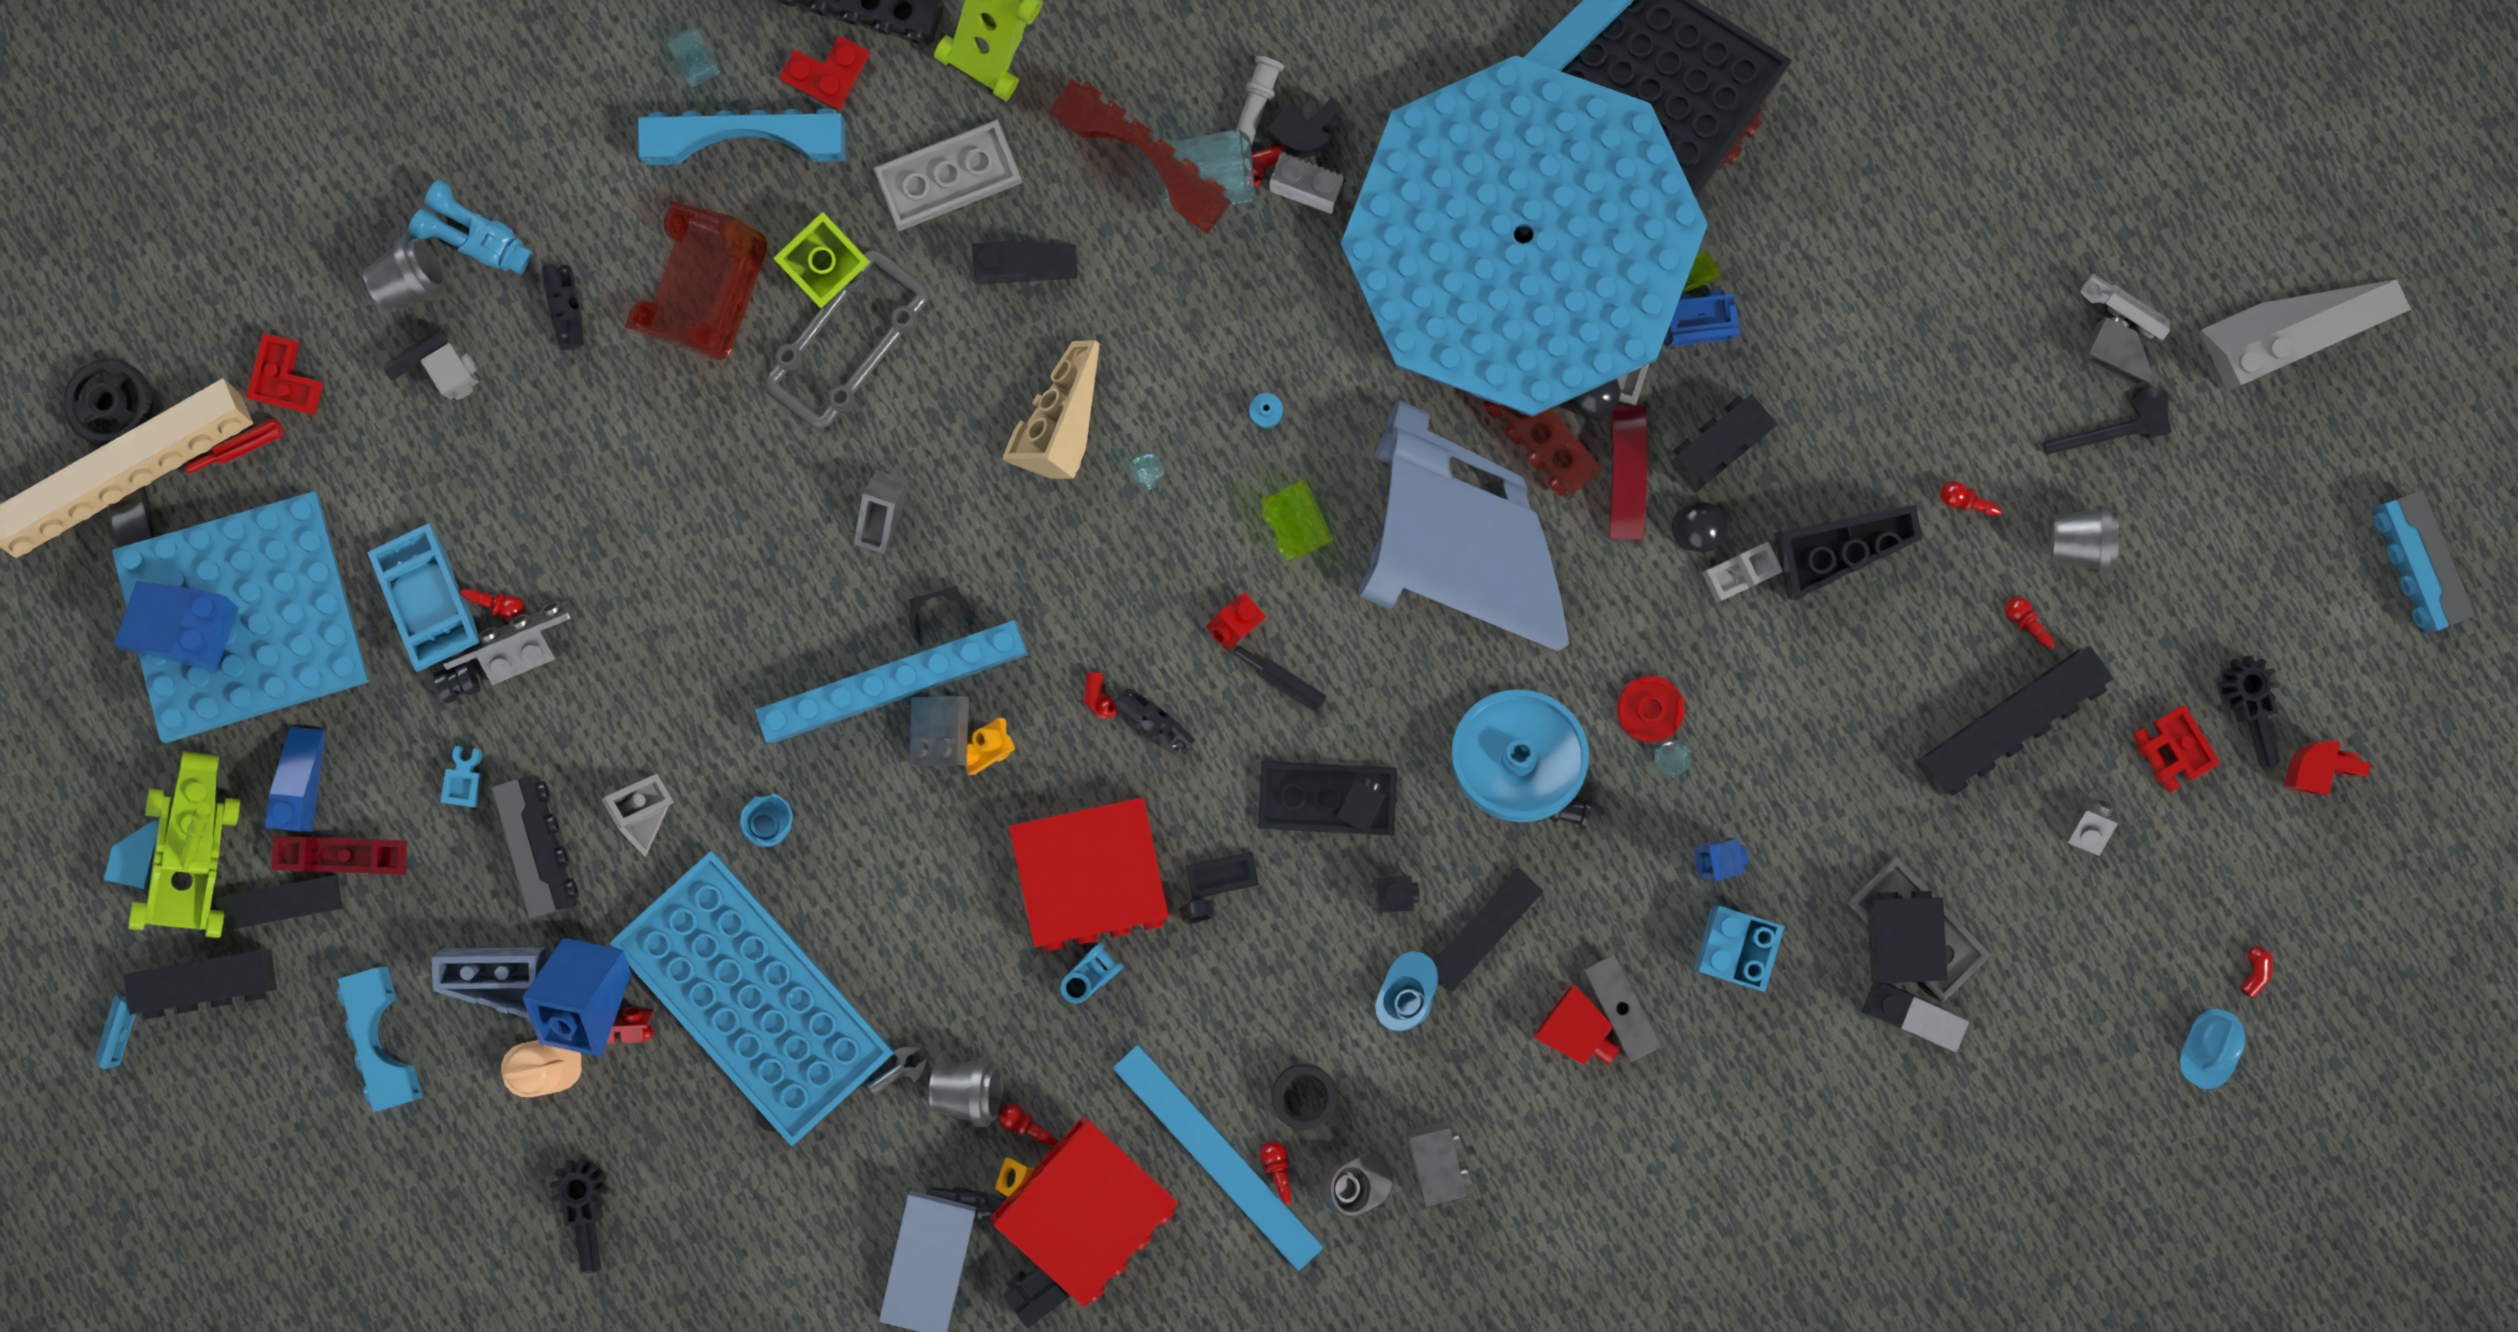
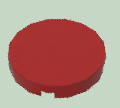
(1642, 702)

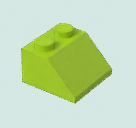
(821, 260)

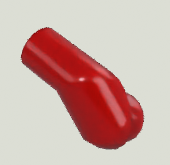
(1263, 159)
(1095, 699)

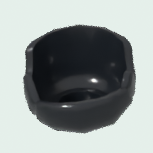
(1598, 401)
(1699, 526)

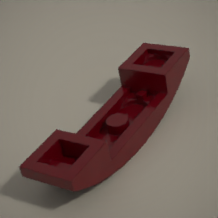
(1628, 473)
(339, 855)

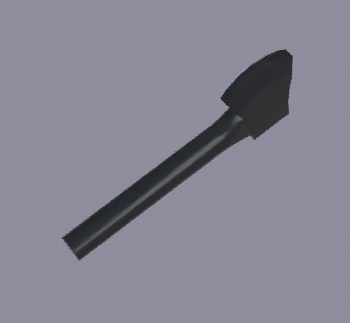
(2152, 421)

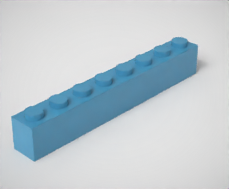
(891, 682)

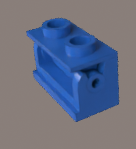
(1704, 319)

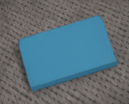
(115, 1034)

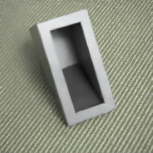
(2118, 352)
(880, 511)

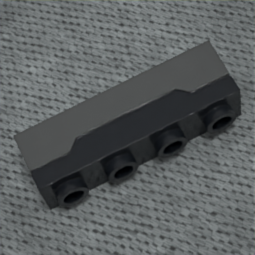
(535, 846)

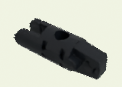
(563, 305)
(1154, 722)
(985, 1202)

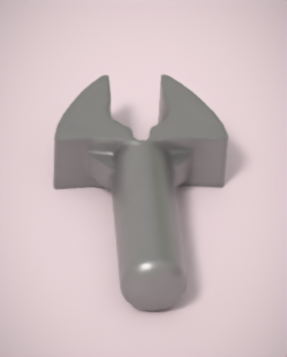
(898, 1070)

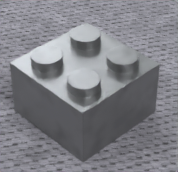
(1437, 1164)

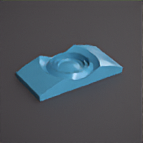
(424, 597)

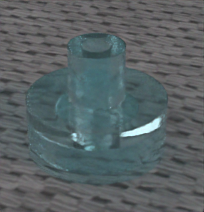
(1147, 470)
(1673, 758)

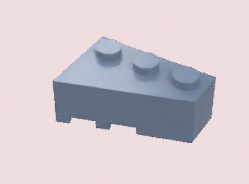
(488, 975)

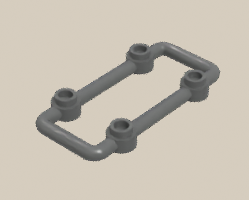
(842, 397)

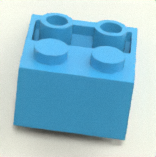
(1738, 948)

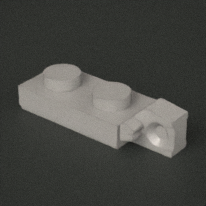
(2125, 305)

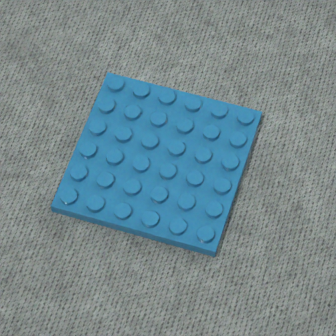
(291, 622)

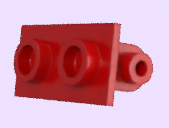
(633, 1025)

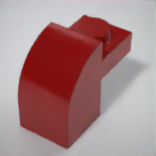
(2315, 764)

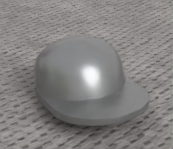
(1357, 1185)

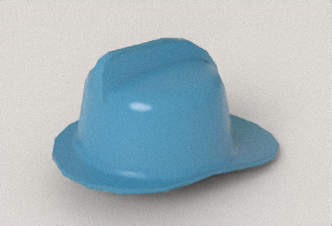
(1407, 992)
(2212, 1048)

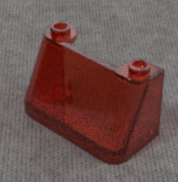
(703, 282)

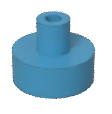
(1268, 418)

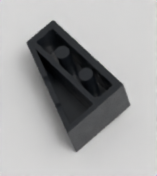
(1722, 441)

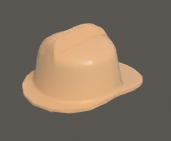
(539, 1069)

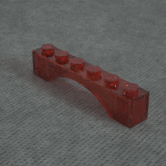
(1189, 194)

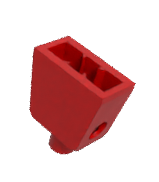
(1577, 1029)

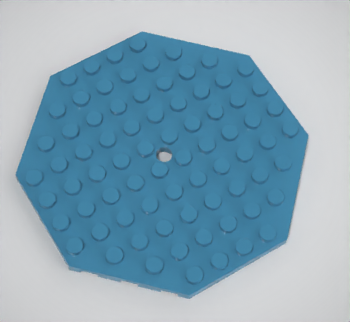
(1541, 315)

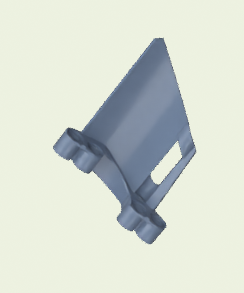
(1461, 540)

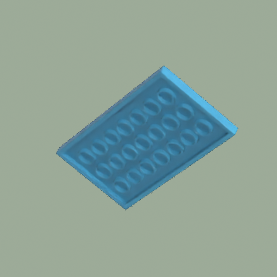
(752, 998)

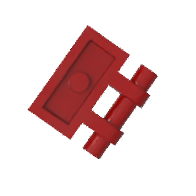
(2184, 742)

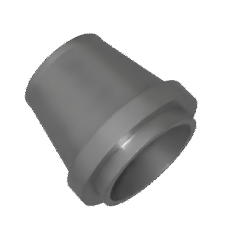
(405, 274)
(2086, 538)
(967, 1090)

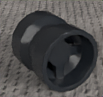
(456, 682)

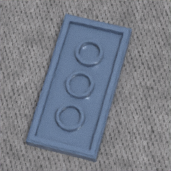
(927, 1263)

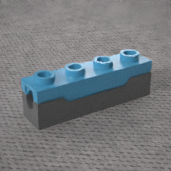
(2423, 562)

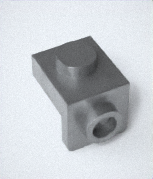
(2093, 825)

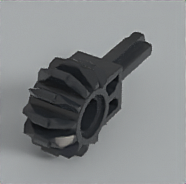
(2253, 706)
(582, 1210)

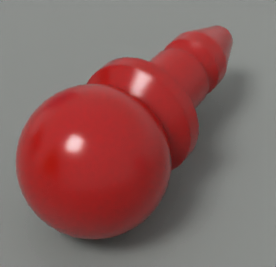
(1955, 495)
(506, 607)
(2020, 612)
(1012, 1118)
(1273, 1157)

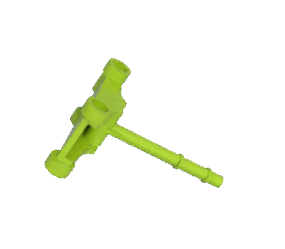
(1002, 27)
(189, 844)

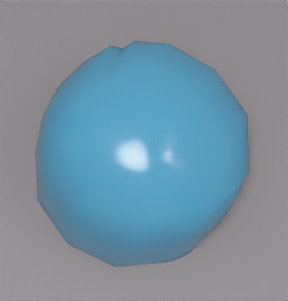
(766, 820)

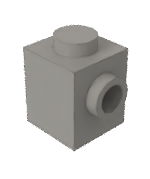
(451, 371)

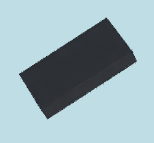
(415, 353)
(1222, 875)

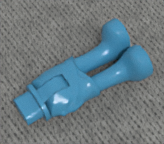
(487, 240)

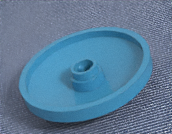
(1520, 755)

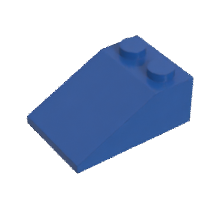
(177, 624)

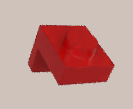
(1235, 621)

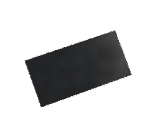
(1311, 795)

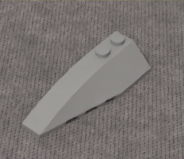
(2296, 327)

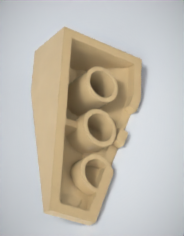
(1058, 428)

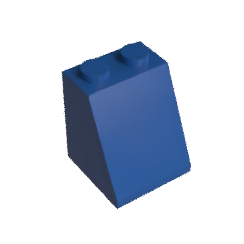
(578, 996)

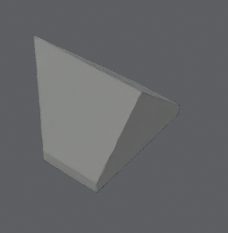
(639, 810)

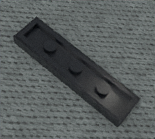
(279, 902)
(1486, 929)

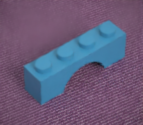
(365, 1000)

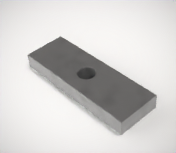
(1631, 1027)

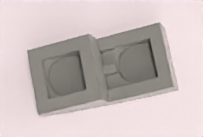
(1742, 572)

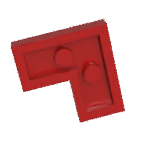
(829, 81)
(273, 378)

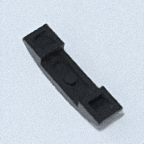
(131, 518)

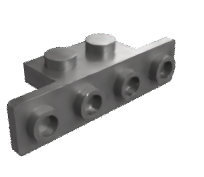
(515, 646)

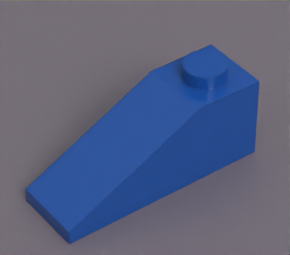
(296, 781)
(1720, 859)

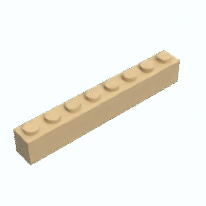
(121, 467)

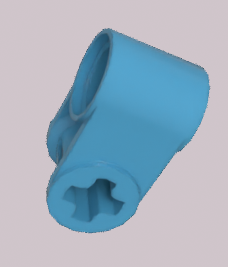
(1091, 973)

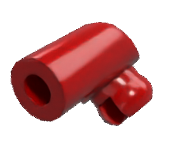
(2261, 972)

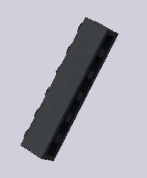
(2015, 720)

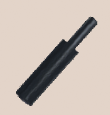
(1284, 680)

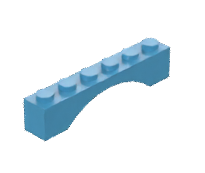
(673, 139)

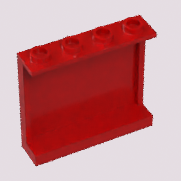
(1089, 874)
(1084, 1212)

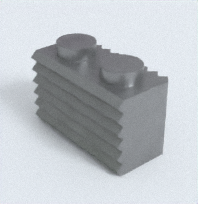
(1306, 183)

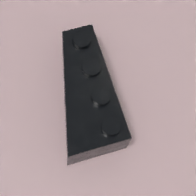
(1831, 549)

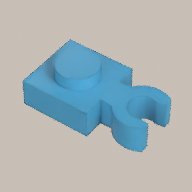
(463, 785)

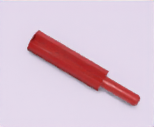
(239, 445)

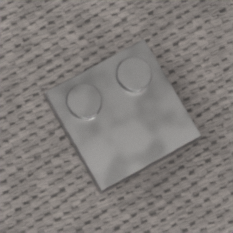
(939, 731)

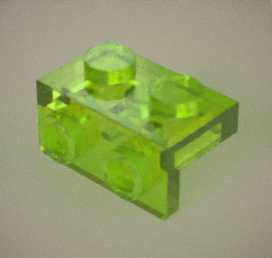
(1296, 521)

